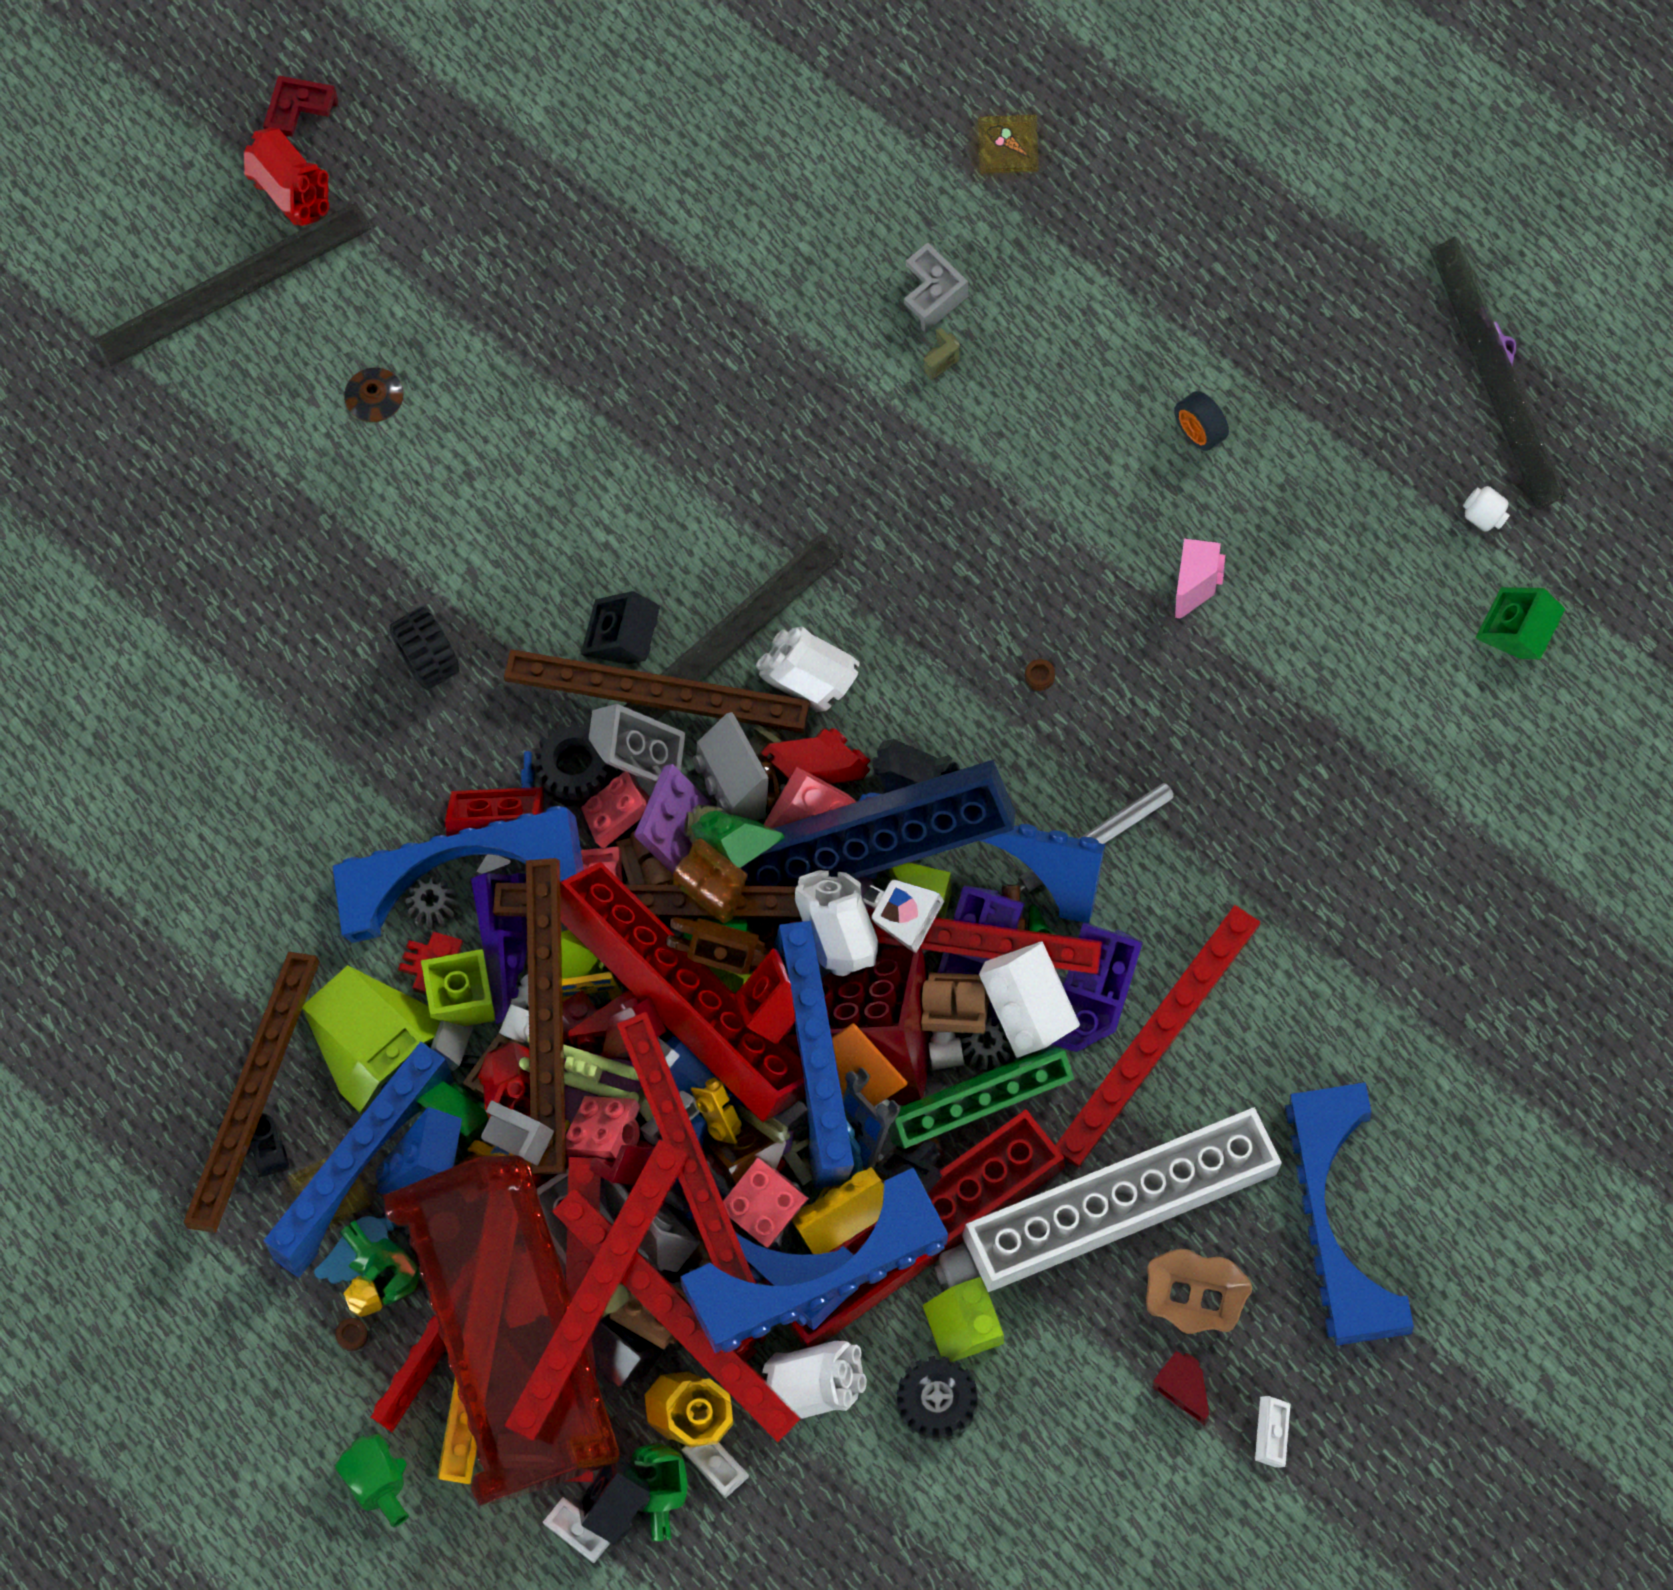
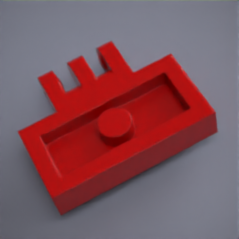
(438, 946)

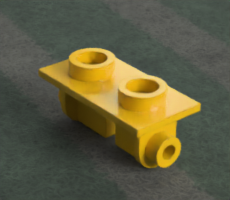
(721, 1122)

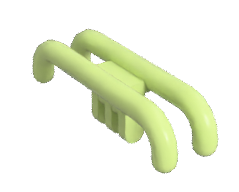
(585, 1072)

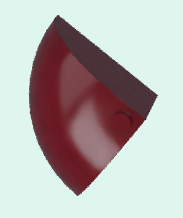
(889, 1012)

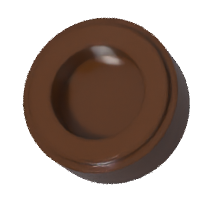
(1039, 674)
(351, 1334)

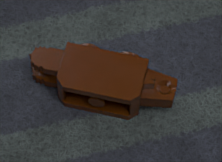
(718, 945)

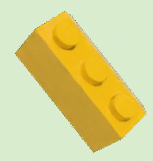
(841, 1212)

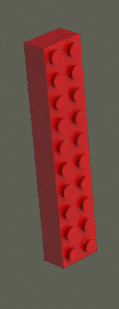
(684, 992)
(976, 1184)

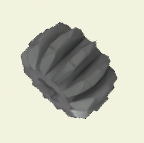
(436, 913)
(998, 1048)

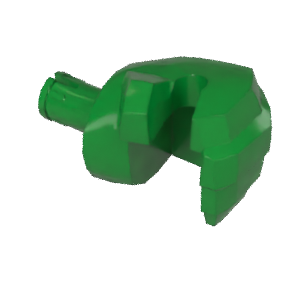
(375, 1257)
(374, 1476)
(666, 1485)

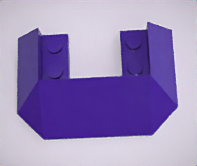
(1094, 997)

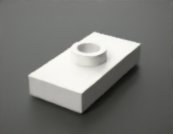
(1272, 1431)
(717, 1467)
(566, 1523)

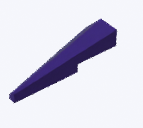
(502, 941)

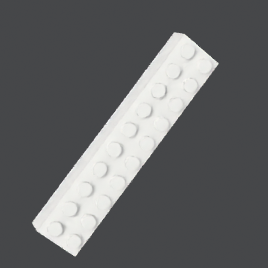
(1121, 1199)

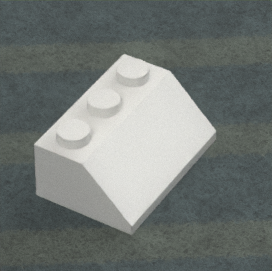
(1028, 998)

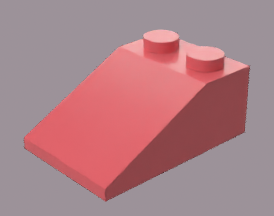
(804, 798)

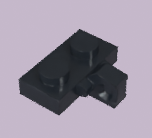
(921, 1160)

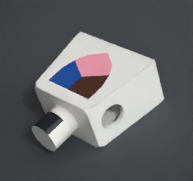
(904, 911)

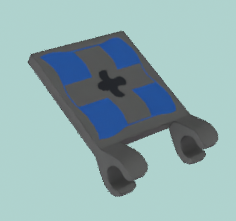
(868, 1123)

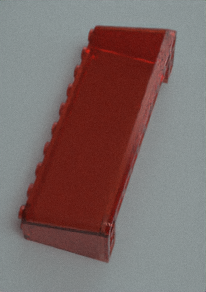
(497, 1309)

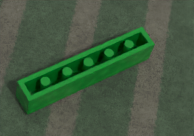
(980, 1096)

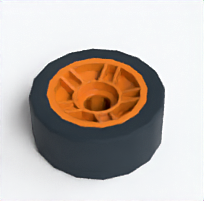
(1201, 420)

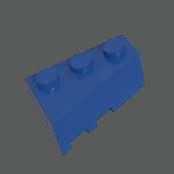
(422, 1152)

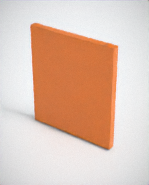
(856, 1051)

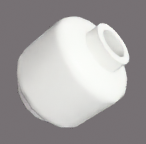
(1486, 508)

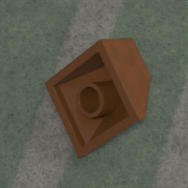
(737, 1158)

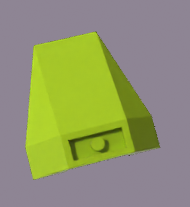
(366, 1032)

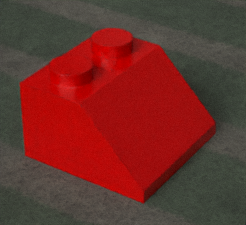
(768, 999)

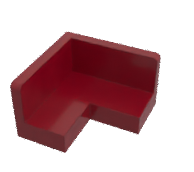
(298, 96)
(626, 1166)

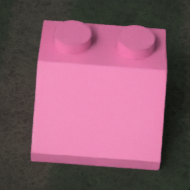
(1199, 573)

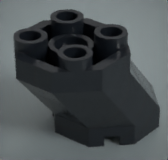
(905, 765)

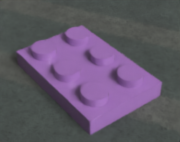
(664, 817)

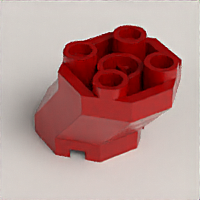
(288, 179)
(820, 756)
(505, 1079)

